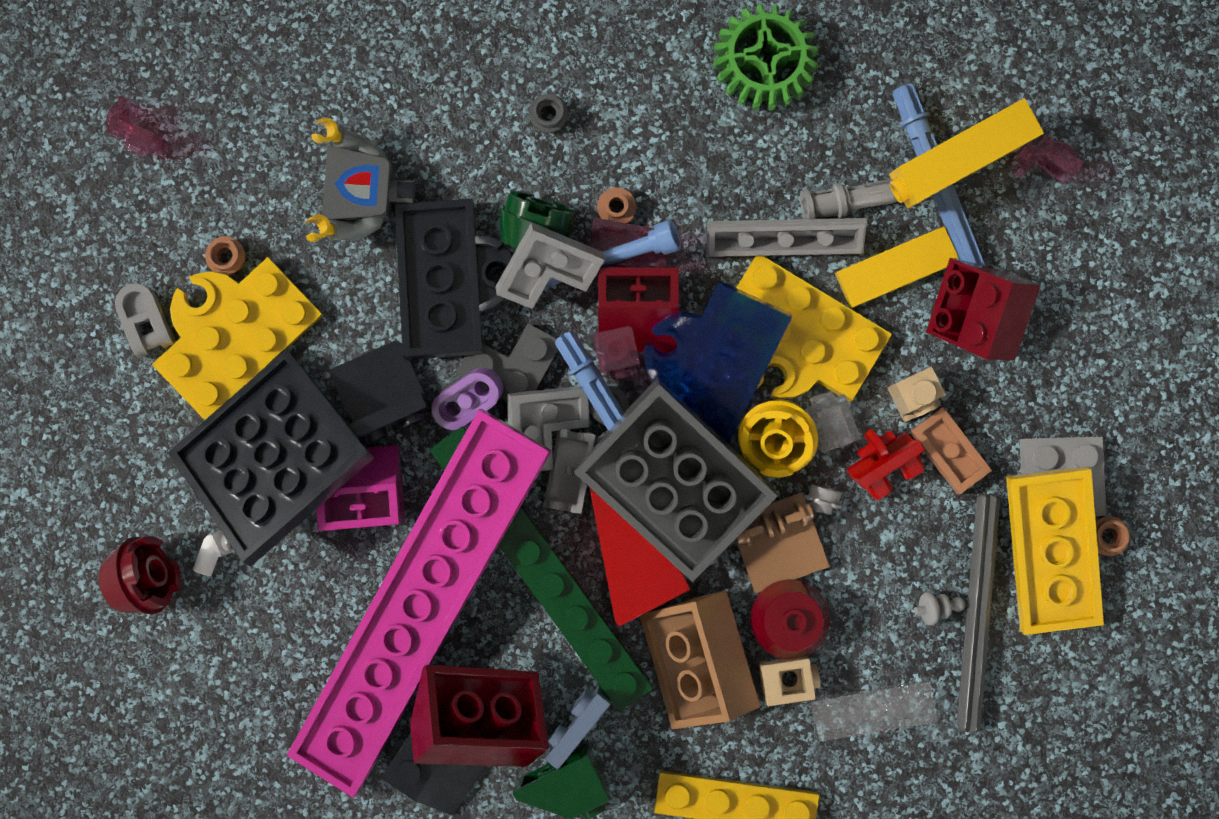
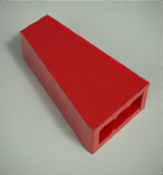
(635, 570)

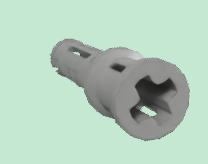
(843, 199)

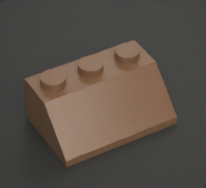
(699, 661)

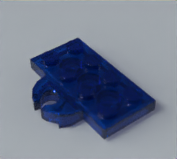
(718, 354)

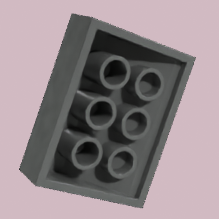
(676, 480)

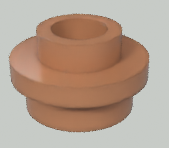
(622, 195)
(214, 252)
(1120, 536)

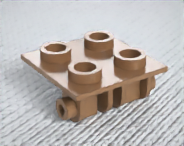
(781, 543)

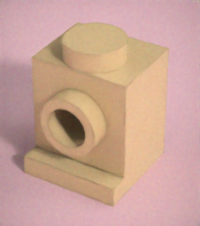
(917, 394)
(802, 689)

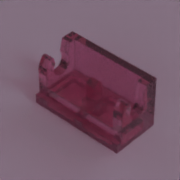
(610, 234)

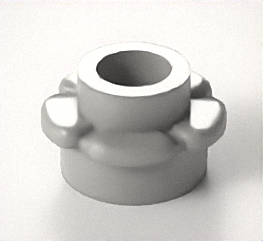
(823, 499)

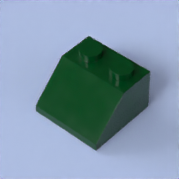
(571, 790)

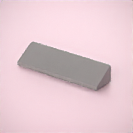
(785, 237)

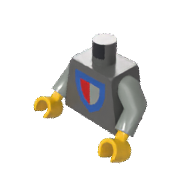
(357, 187)

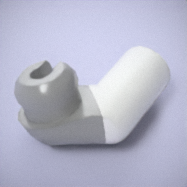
(213, 546)

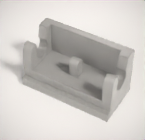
(564, 487)

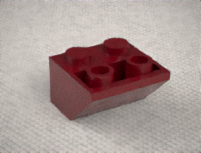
(638, 300)
(982, 309)

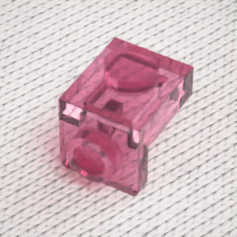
(136, 139)
(1053, 157)
(616, 353)

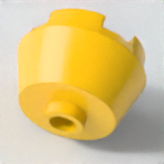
(778, 438)

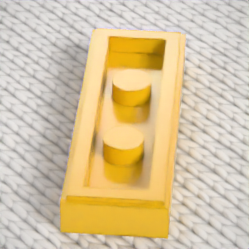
(896, 267)

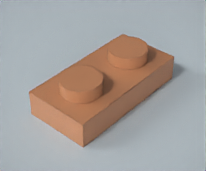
(950, 451)

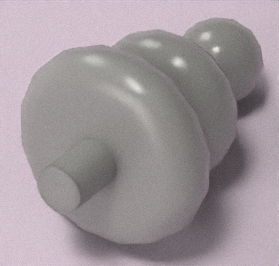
(933, 608)

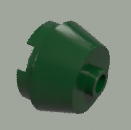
(522, 209)

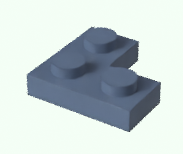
(586, 712)

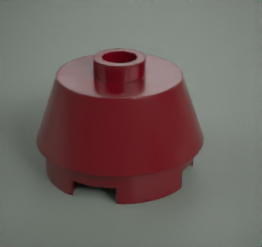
(139, 577)
(790, 619)

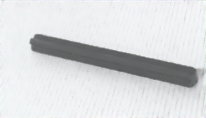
(978, 613)

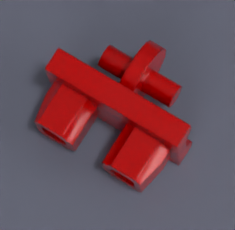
(882, 457)

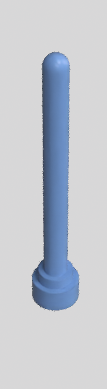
(662, 239)

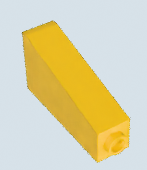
(964, 154)

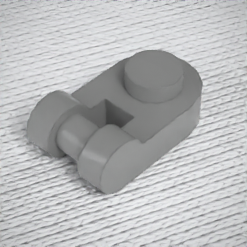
(138, 306)

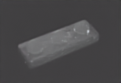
(873, 710)

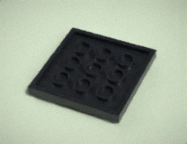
(269, 457)

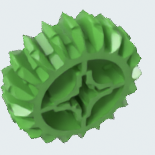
(782, 53)

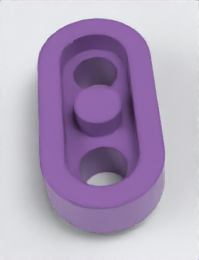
(468, 396)

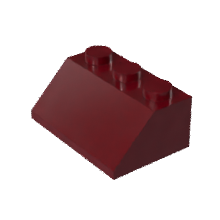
(478, 717)

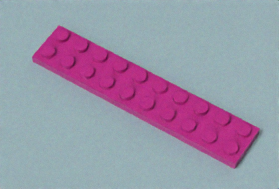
(418, 601)

